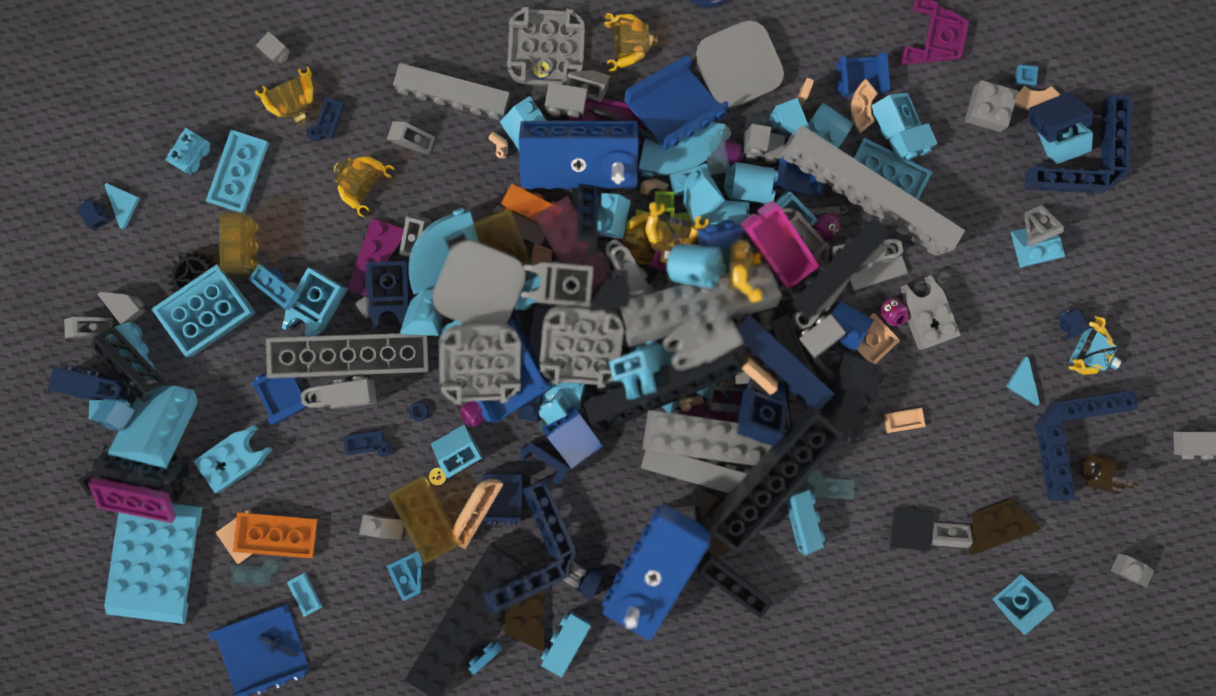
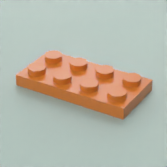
(275, 535)

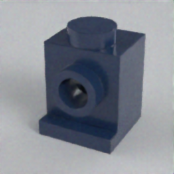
(93, 214)
(1072, 323)

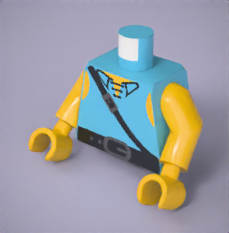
(1095, 350)

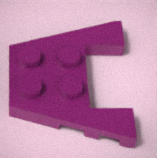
(944, 35)

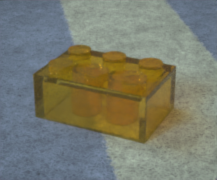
(503, 234)
(237, 244)

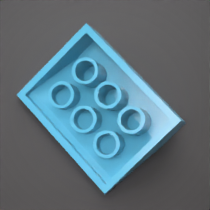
(203, 311)
(156, 426)

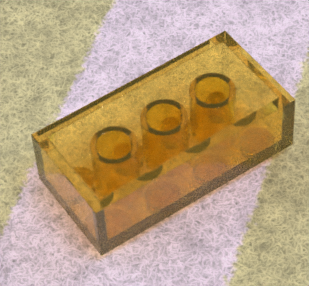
(424, 519)

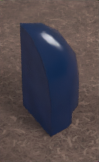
(590, 582)

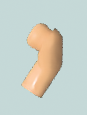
(501, 145)
(653, 183)
(686, 403)

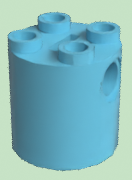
(750, 183)
(730, 210)
(696, 265)

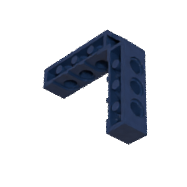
(1114, 156)
(1052, 437)
(558, 545)

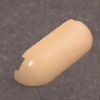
(475, 510)

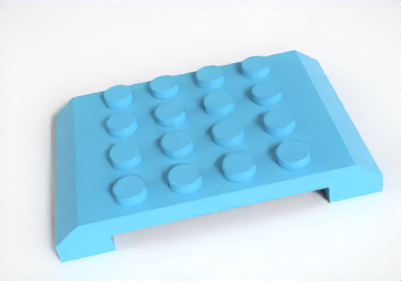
(152, 566)

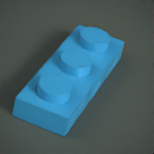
(274, 286)

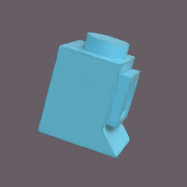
(554, 407)

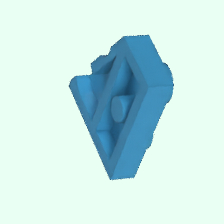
(407, 575)

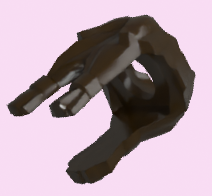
(1105, 479)

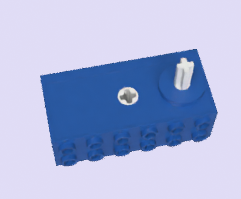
(578, 153)
(655, 571)

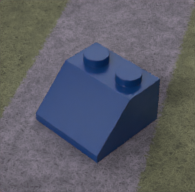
(853, 323)

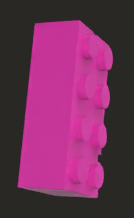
(779, 244)

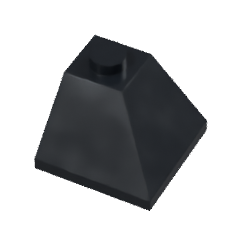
(611, 292)

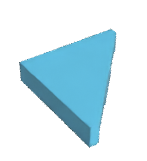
(122, 204)
(1023, 382)

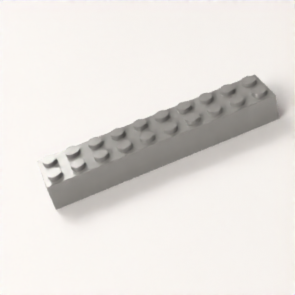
(871, 192)

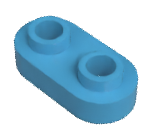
(477, 662)

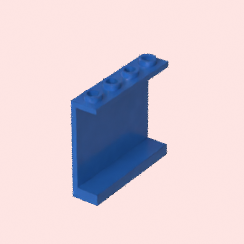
(674, 104)
(531, 379)
(249, 660)

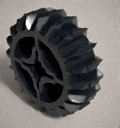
(188, 263)

